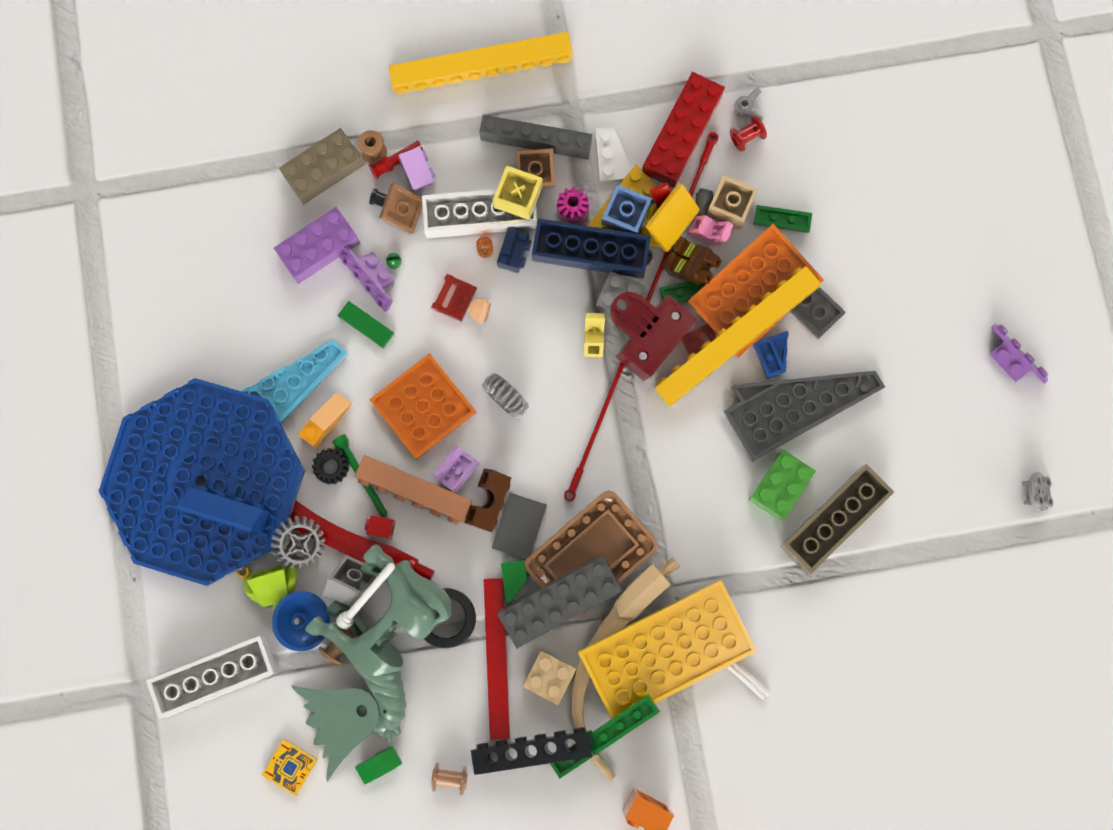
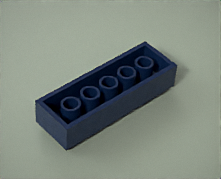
(590, 248)

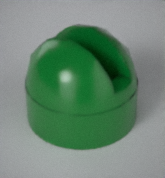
(394, 264)

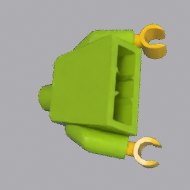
(269, 584)

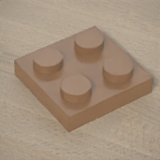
(401, 208)

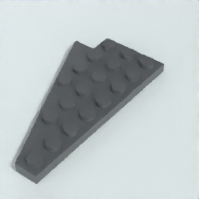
(784, 409)

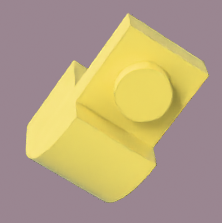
(594, 335)

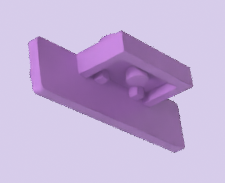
(371, 274)
(1013, 359)

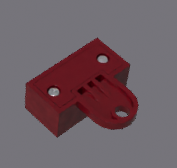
(651, 331)

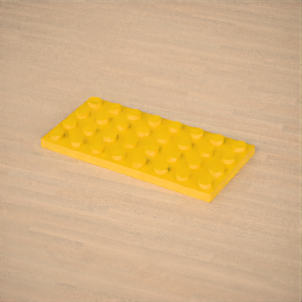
(668, 649)

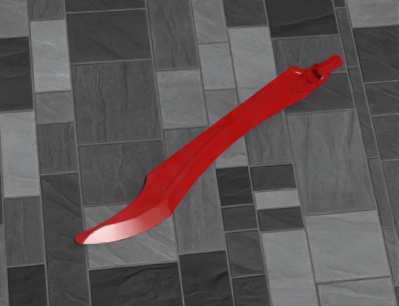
(353, 544)

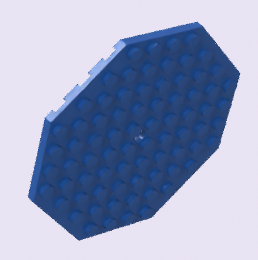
(164, 451)

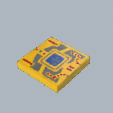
(289, 767)

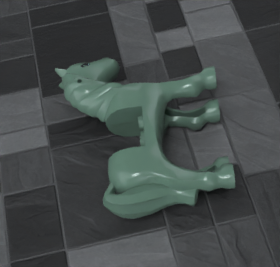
(415, 607)

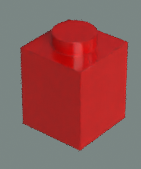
(380, 527)

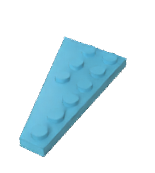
(295, 382)

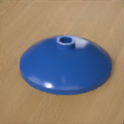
(305, 607)

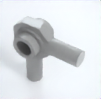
(744, 104)

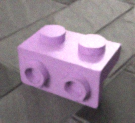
(455, 469)

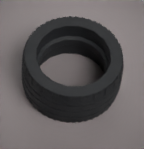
(465, 633)

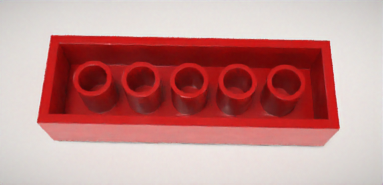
(683, 129)

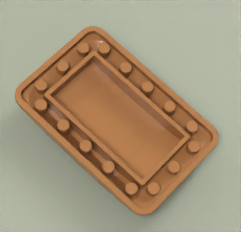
(599, 528)

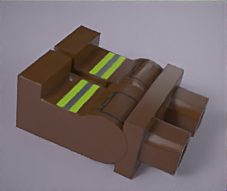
(691, 262)

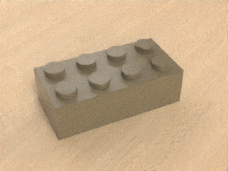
(322, 166)

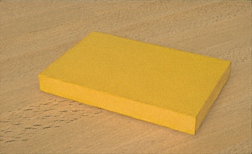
(672, 217)

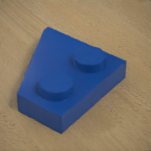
(772, 354)

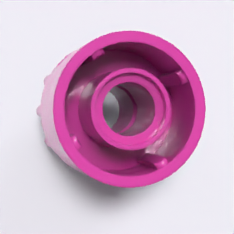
(572, 206)

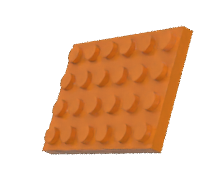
(747, 280)

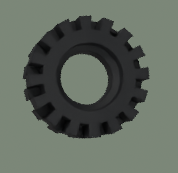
(326, 455)

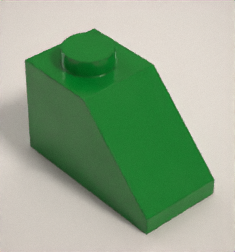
(513, 578)

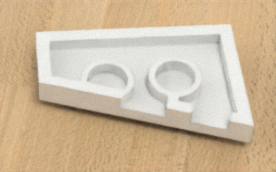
(611, 157)

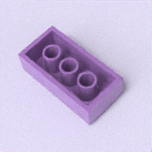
(316, 245)

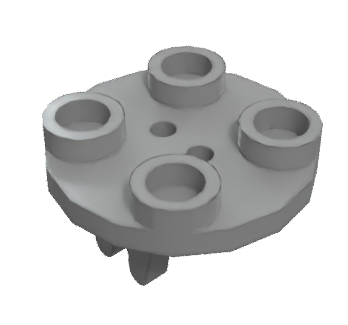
(1039, 491)

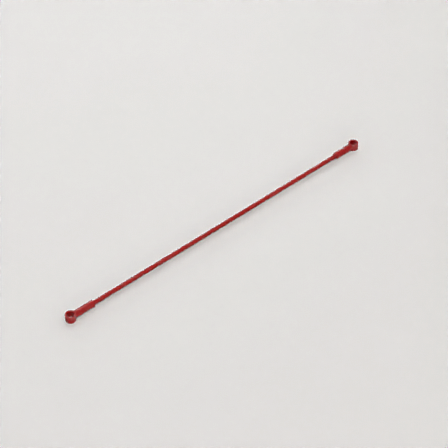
(579, 471)

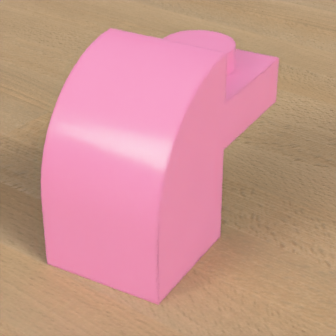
(709, 231)

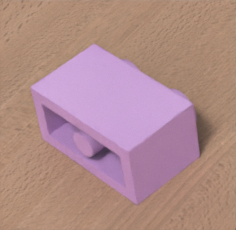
(416, 168)

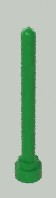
(342, 444)

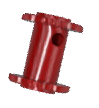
(747, 134)

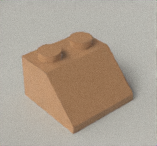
(538, 163)

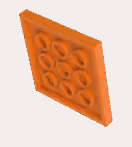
(423, 406)

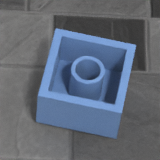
(626, 210)

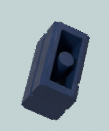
(513, 250)

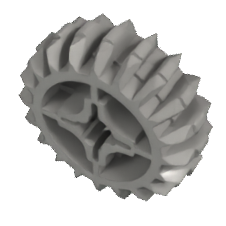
(505, 395)
(304, 536)

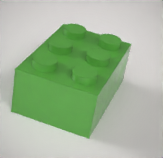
(782, 485)

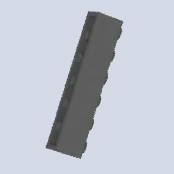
(535, 136)

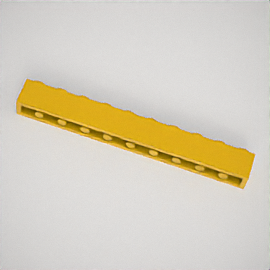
(480, 63)
(738, 336)

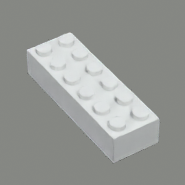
(469, 214)
(212, 676)

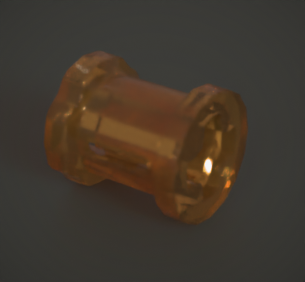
(484, 241)

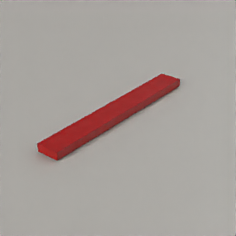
(496, 660)

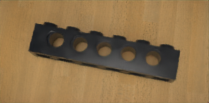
(484, 764)

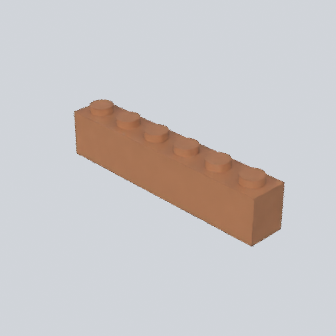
(413, 489)

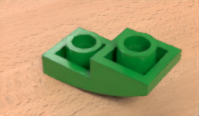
(378, 765)

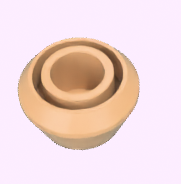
(479, 309)

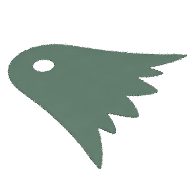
(338, 720)

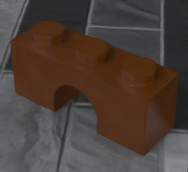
(496, 486)

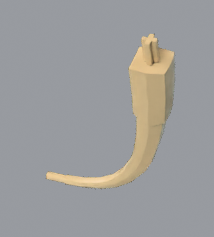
(626, 608)

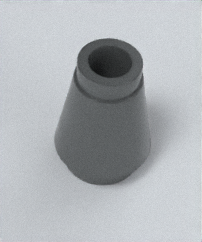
(703, 200)

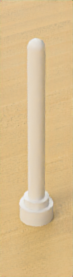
(346, 618)

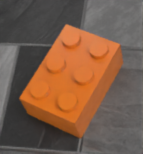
(646, 812)

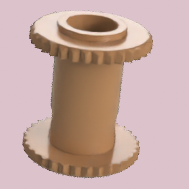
(374, 148)
(332, 652)
(449, 779)

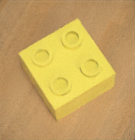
(517, 192)

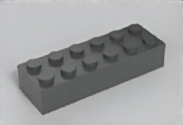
(559, 601)

